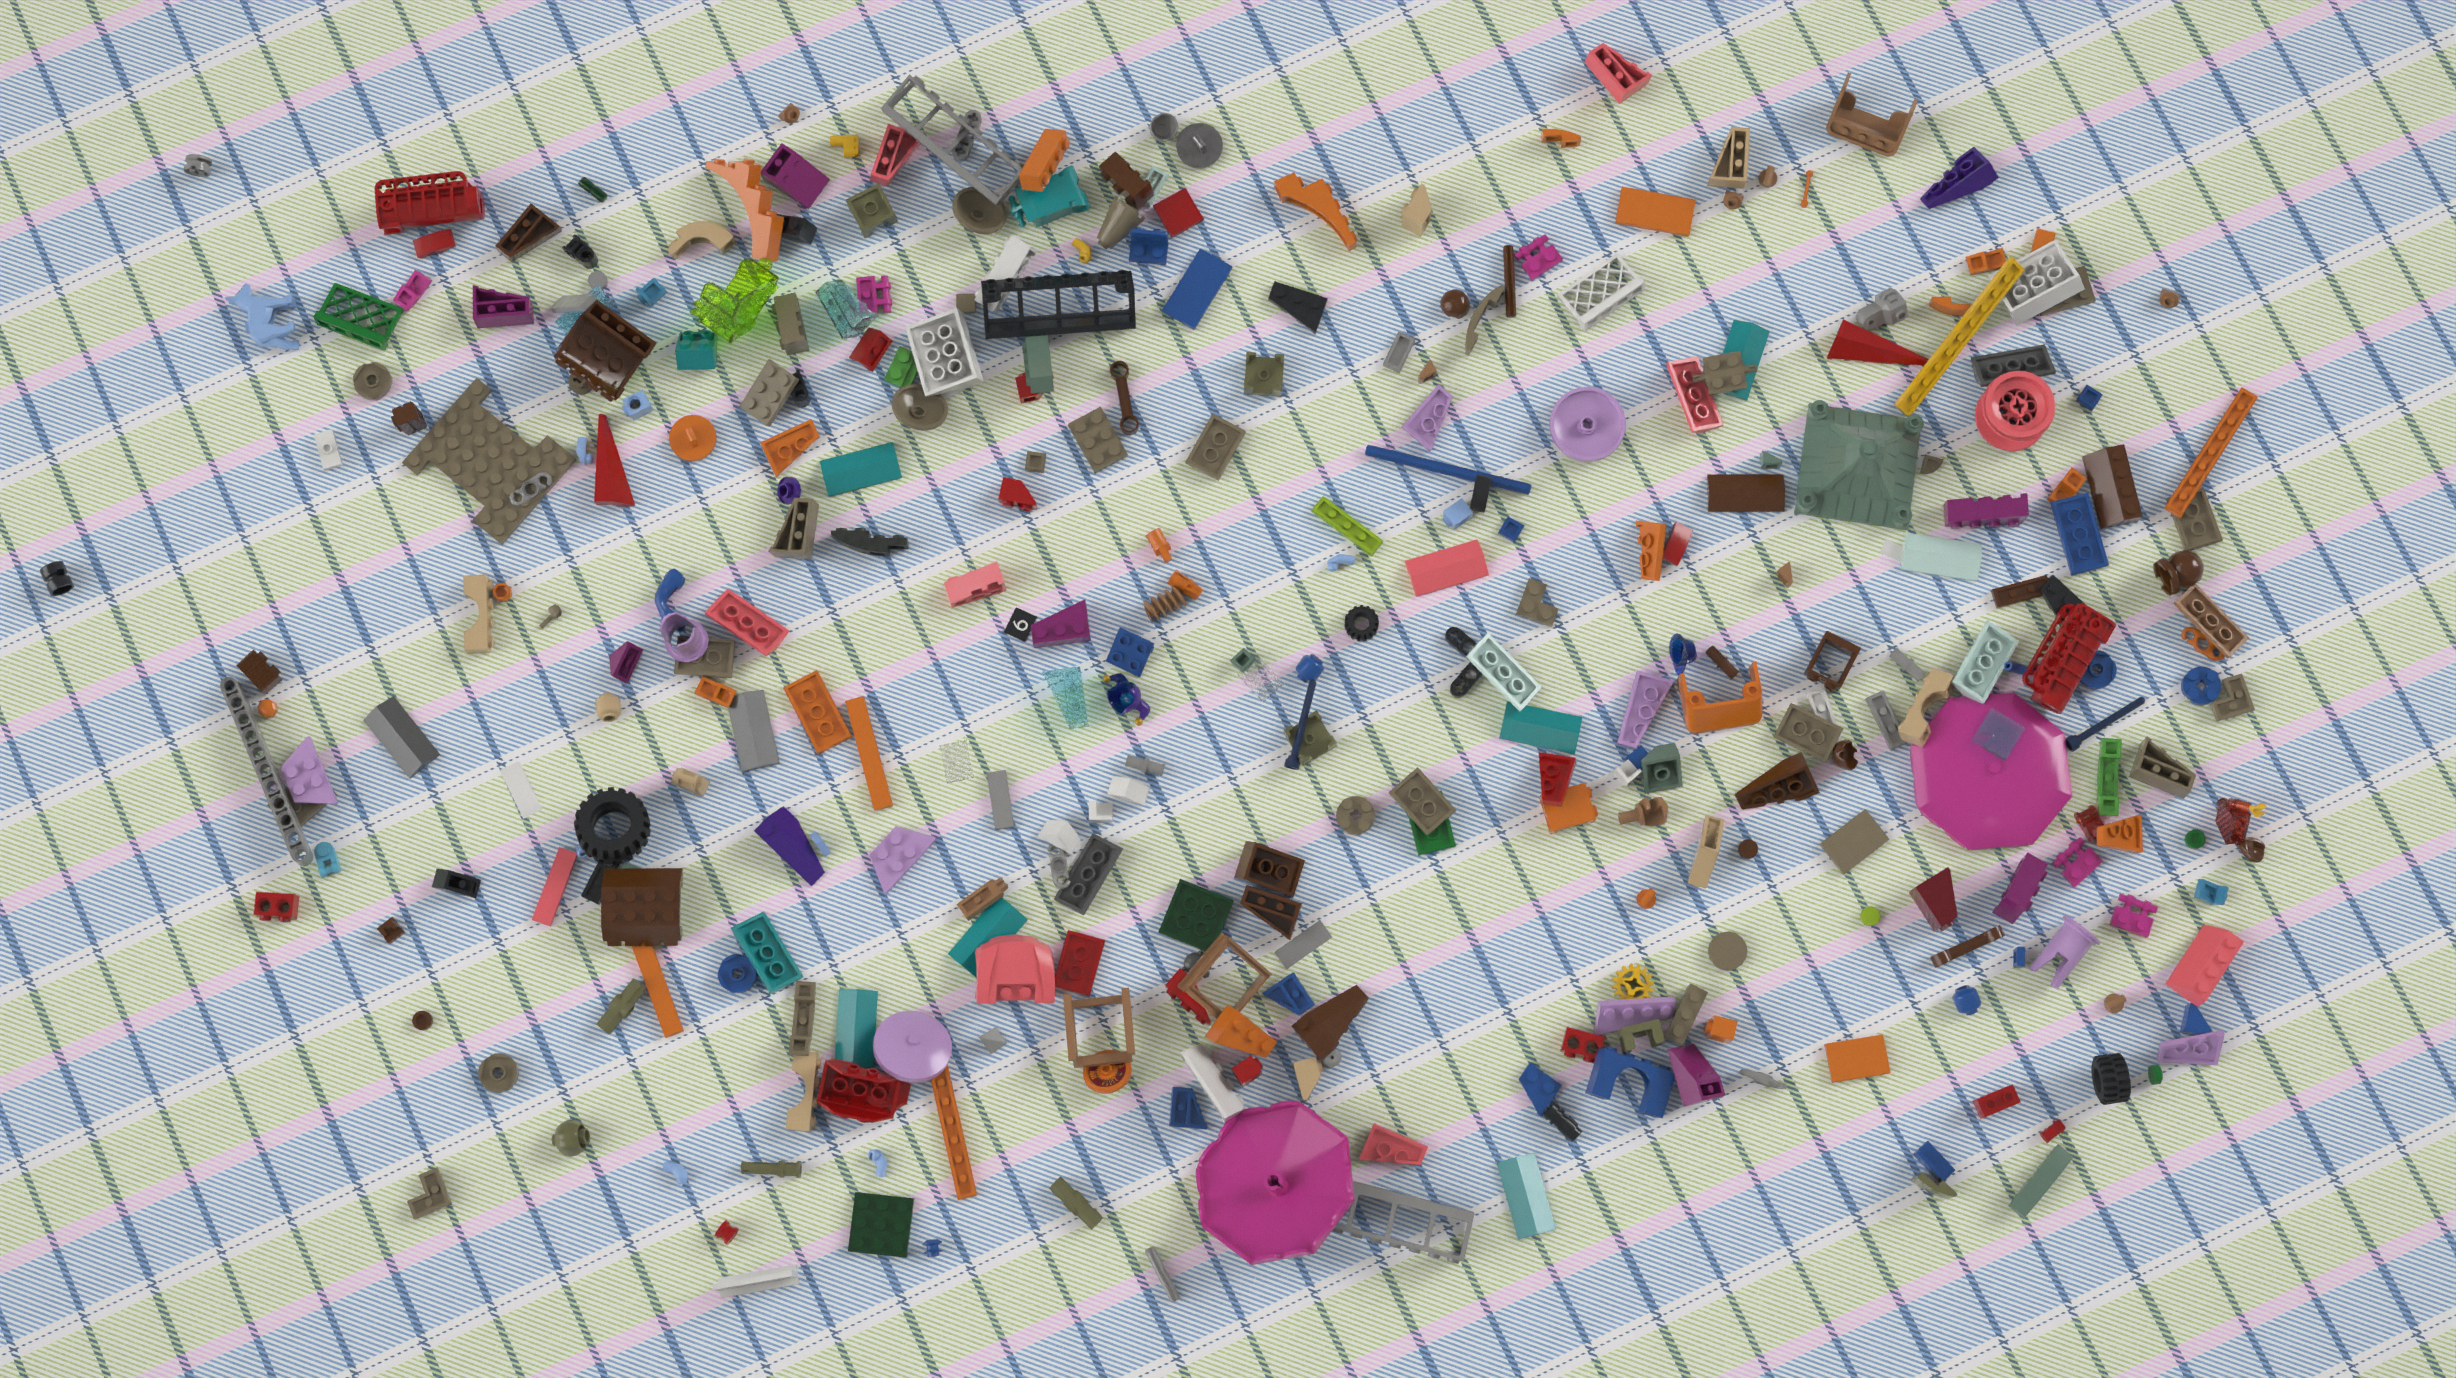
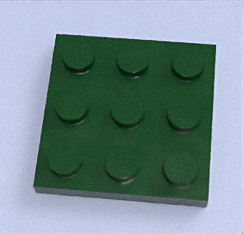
(1195, 915)
(881, 1224)

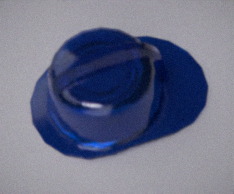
(1681, 652)

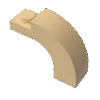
(701, 232)

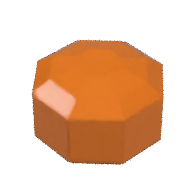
(502, 592)
(267, 708)

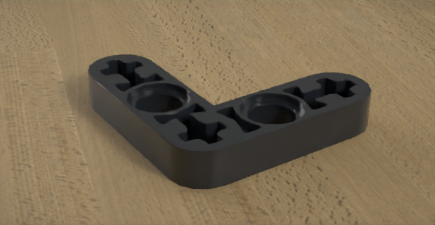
(1457, 681)

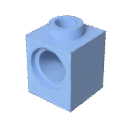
(638, 397)
(1457, 514)

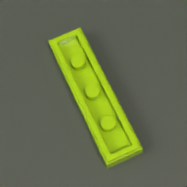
(1347, 526)

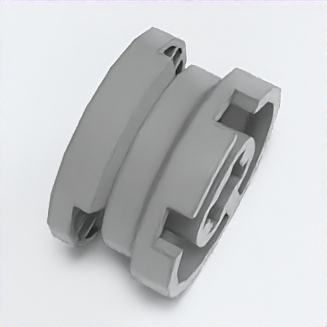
(198, 165)

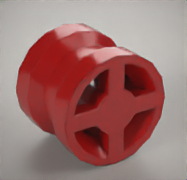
(726, 1232)

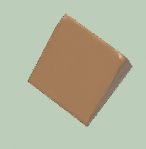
(1427, 373)
(1785, 575)

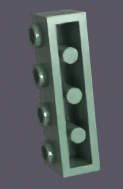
(1038, 364)

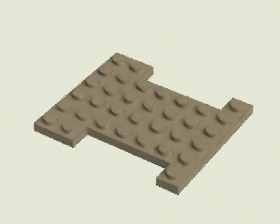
(489, 461)

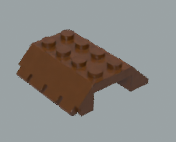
(603, 350)
(641, 906)

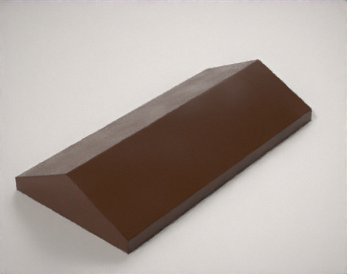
(1746, 492)

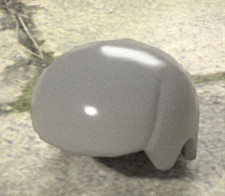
(1163, 127)

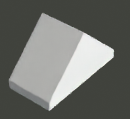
(1128, 790)
(1060, 835)

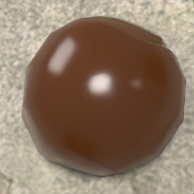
(1455, 303)
(1844, 755)

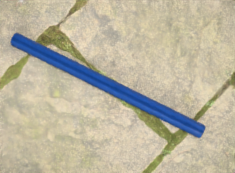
(1446, 469)

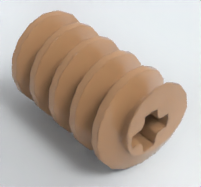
(1163, 603)

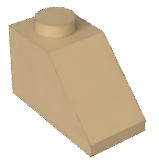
(1307, 1075)

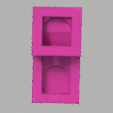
(413, 290)

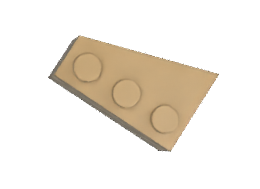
(1732, 162)

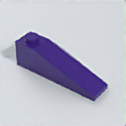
(1969, 175)
(789, 841)

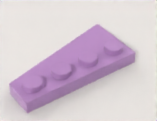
(1644, 701)
(1621, 1013)

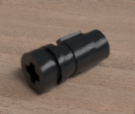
(1564, 1123)

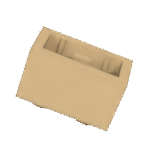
(1418, 212)

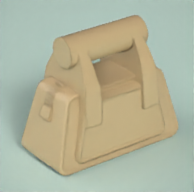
(690, 781)

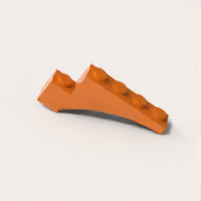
(1317, 200)

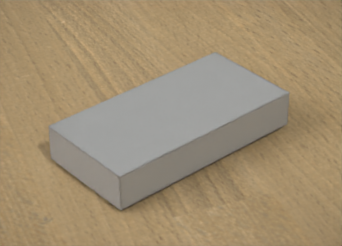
(1399, 352)

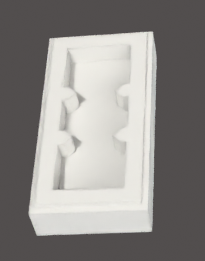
(328, 449)

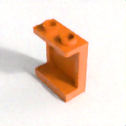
(1575, 809)

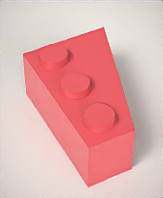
(1616, 73)
(975, 585)

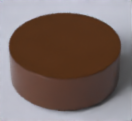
(1747, 849)
(422, 1020)

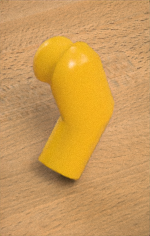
(1084, 250)

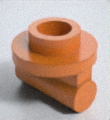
(1646, 898)

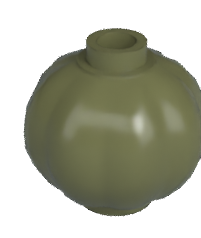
(571, 1138)

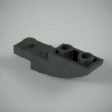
(861, 541)

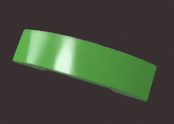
(2108, 777)

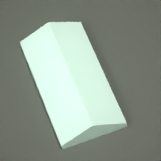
(1941, 557)
(1984, 662)
(1503, 671)

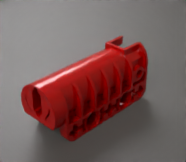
(427, 203)
(2067, 655)

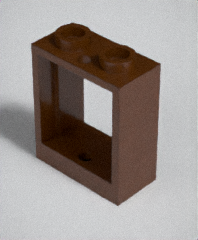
(1841, 645)

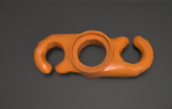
(2208, 652)

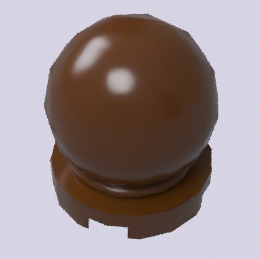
(2180, 570)

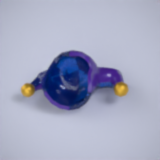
(1126, 697)

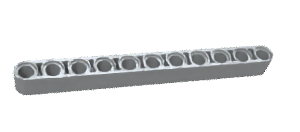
(272, 777)

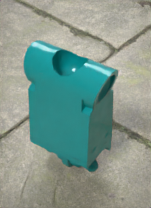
(1056, 201)

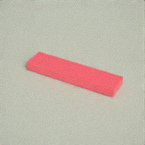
(555, 886)

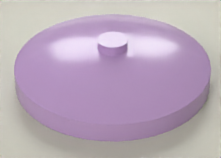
(1587, 424)
(912, 1046)

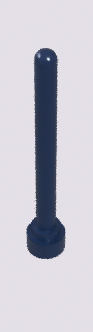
(2074, 742)
(1292, 761)

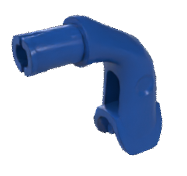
(672, 581)

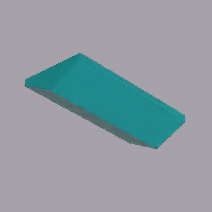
(1750, 341)
(860, 469)
(1541, 728)
(995, 921)
(767, 953)
(856, 1026)
(1526, 1196)

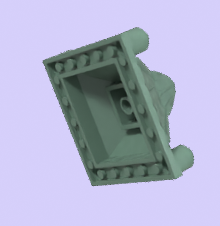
(1858, 466)

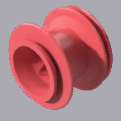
(2029, 395)

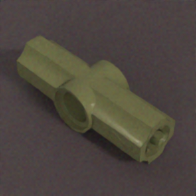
(621, 1006)
(1076, 1203)

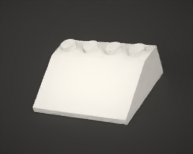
(2044, 283)
(944, 353)
(1212, 1081)

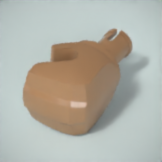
(1647, 812)

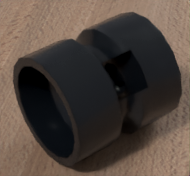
(56, 578)

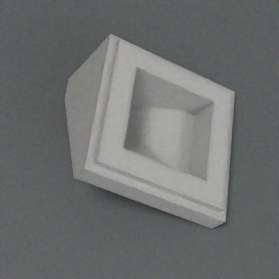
(992, 1040)

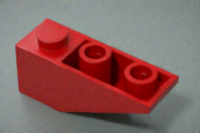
(1187, 1002)

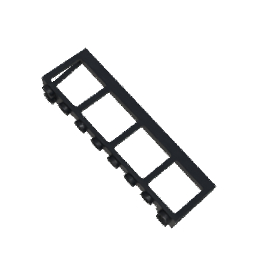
(1059, 323)

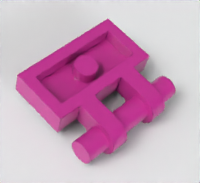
(1541, 262)
(867, 292)
(2080, 867)
(2132, 921)

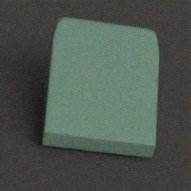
(1769, 461)
(1243, 660)

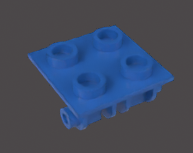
(1130, 652)

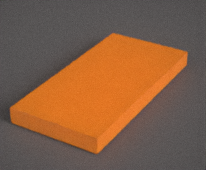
(1655, 211)
(817, 712)

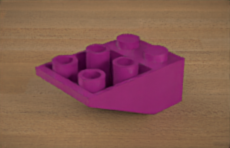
(794, 176)
(1694, 1075)

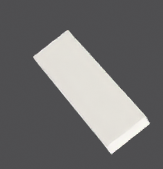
(1821, 706)

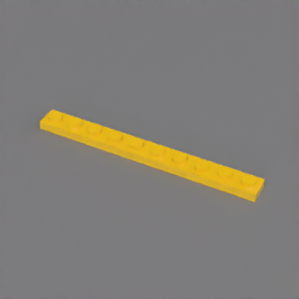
(1959, 337)

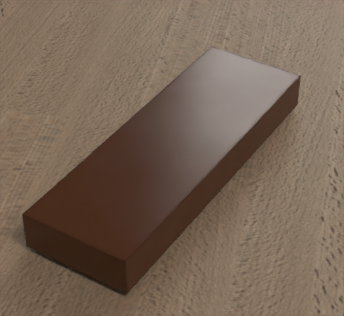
(2018, 592)

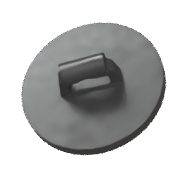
(1199, 145)

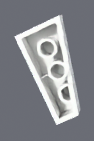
(1007, 265)

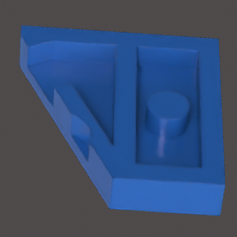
(1290, 994)
(1539, 1087)
(1185, 1110)

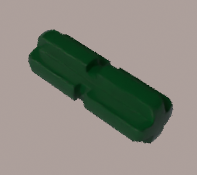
(590, 187)

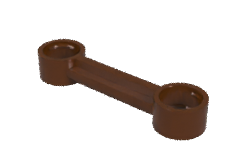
(1124, 398)
(1967, 946)

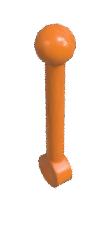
(1804, 203)

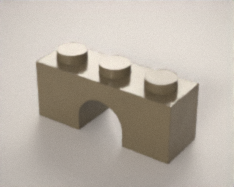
(1685, 1015)

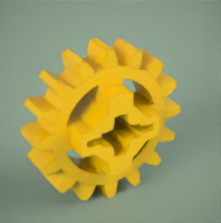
(1620, 981)

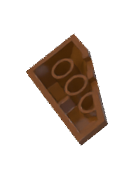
(1783, 782)
(1326, 1023)

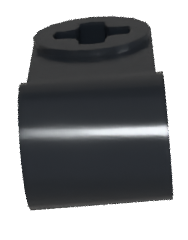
(579, 250)
(800, 388)

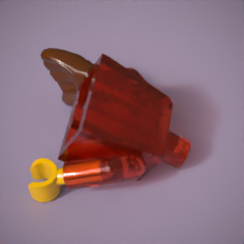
(2233, 822)

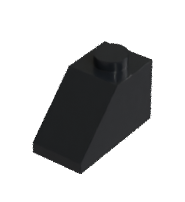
(456, 883)

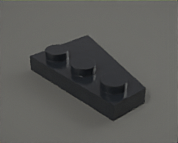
(1300, 304)
(2057, 595)

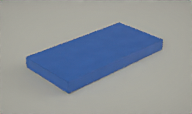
(1197, 289)
(2079, 534)

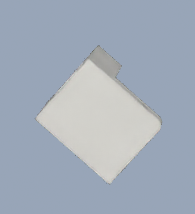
(1627, 773)
(1100, 812)

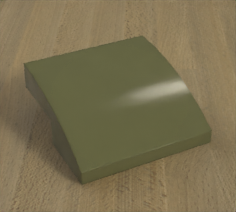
(1938, 1188)

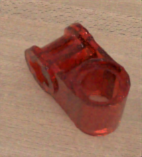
(2089, 823)

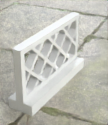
(1608, 305)
(757, 1281)

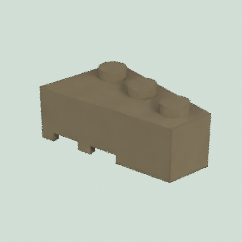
(790, 324)
(798, 531)
(2161, 771)

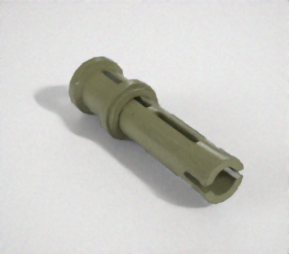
(781, 1168)

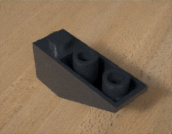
(798, 229)

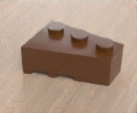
(1126, 181)
(527, 233)
(1273, 909)

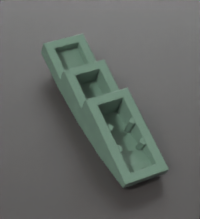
(2040, 1181)

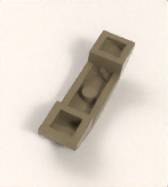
(1491, 299)
(803, 1018)

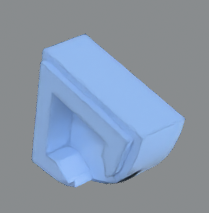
(820, 844)

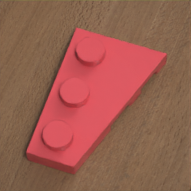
(1389, 1146)

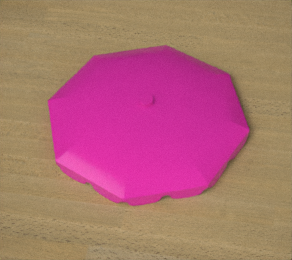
(1981, 796)
(1275, 1182)

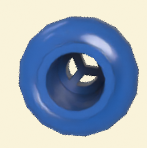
(1309, 668)
(1966, 1000)

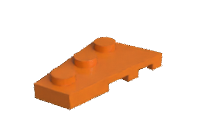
(789, 445)
(1652, 545)
(2122, 835)

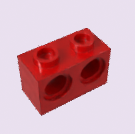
(276, 901)
(1583, 1039)
(1247, 1070)
(1996, 1101)

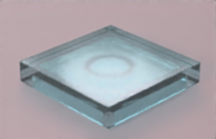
(1998, 734)

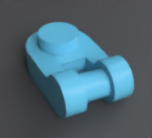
(323, 853)

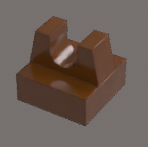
(391, 930)

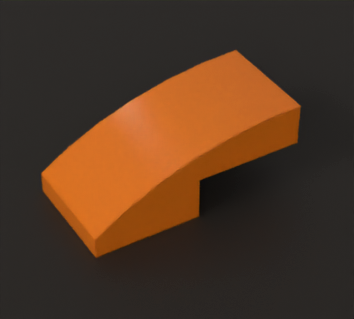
(1566, 138)
(1986, 262)
(1944, 305)
(2068, 485)
(715, 692)

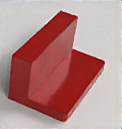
(871, 348)

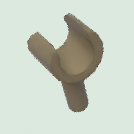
(555, 612)

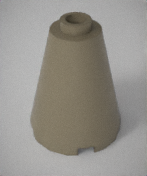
(1118, 223)

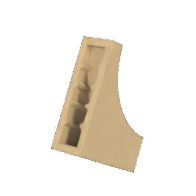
(1706, 851)

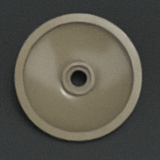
(977, 212)
(918, 411)

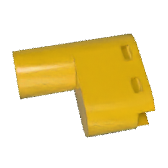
(849, 142)

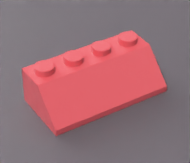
(2204, 963)

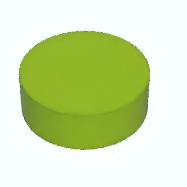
(1870, 916)

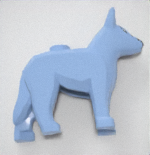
(261, 318)

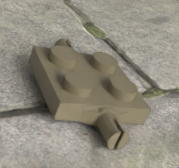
(1724, 373)

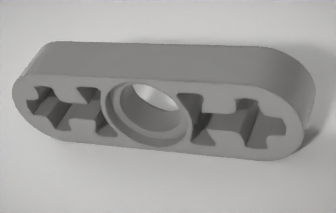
(967, 149)

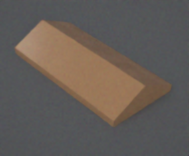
(2211, 620)

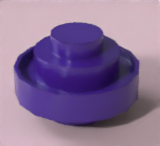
(788, 490)

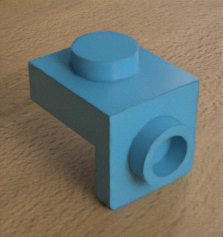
(651, 292)
(2210, 892)

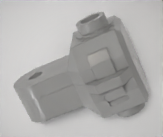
(1887, 308)

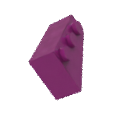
(500, 309)
(1063, 627)
(2021, 888)

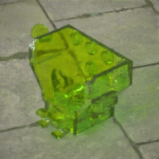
(736, 308)

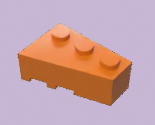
(1240, 1033)

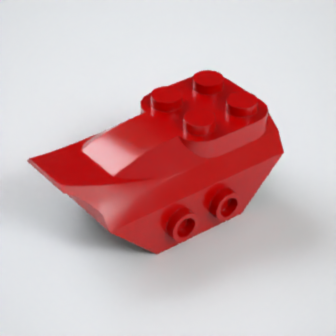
(860, 1092)

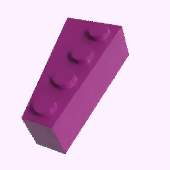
(1986, 512)

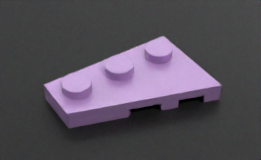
(1427, 418)
(2196, 1049)

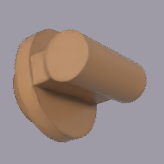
(790, 114)
(1768, 177)
(1732, 200)
(2169, 298)
(2114, 1003)

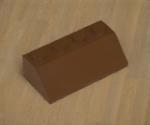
(2112, 487)

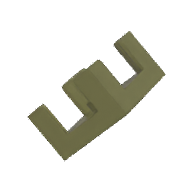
(871, 209)
(1263, 375)
(1315, 740)
(1651, 1027)

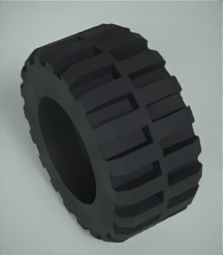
(605, 803)

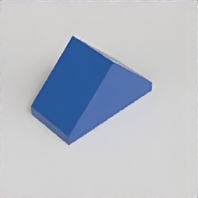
(2193, 1021)

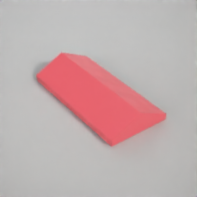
(1694, 397)
(1447, 568)
(747, 622)

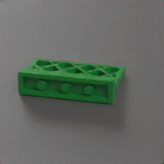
(354, 331)

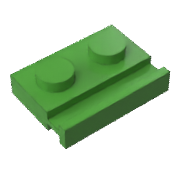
(902, 369)

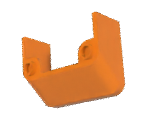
(1722, 715)

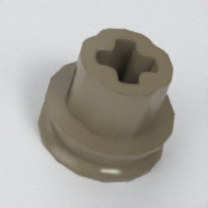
(578, 388)

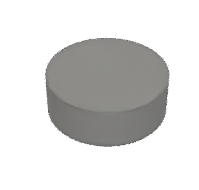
(597, 278)

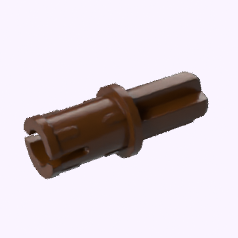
(1721, 662)

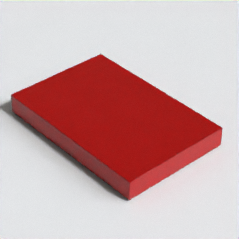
(1078, 963)

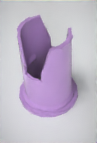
(690, 649)
(2071, 944)

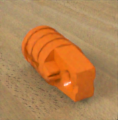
(1159, 544)
(1185, 585)

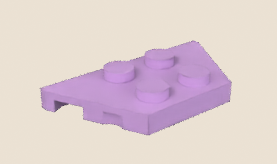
(307, 776)
(898, 854)

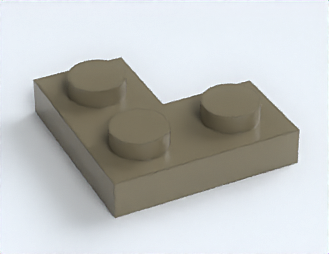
(1532, 607)
(2238, 699)
(435, 1195)

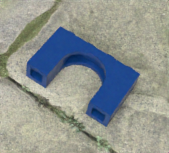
(1657, 1080)

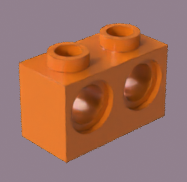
(1720, 1029)

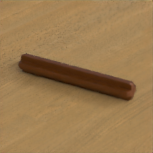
(1509, 279)

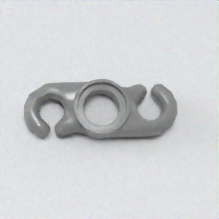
(534, 480)
(1055, 873)
(1763, 1079)

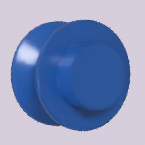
(932, 1247)

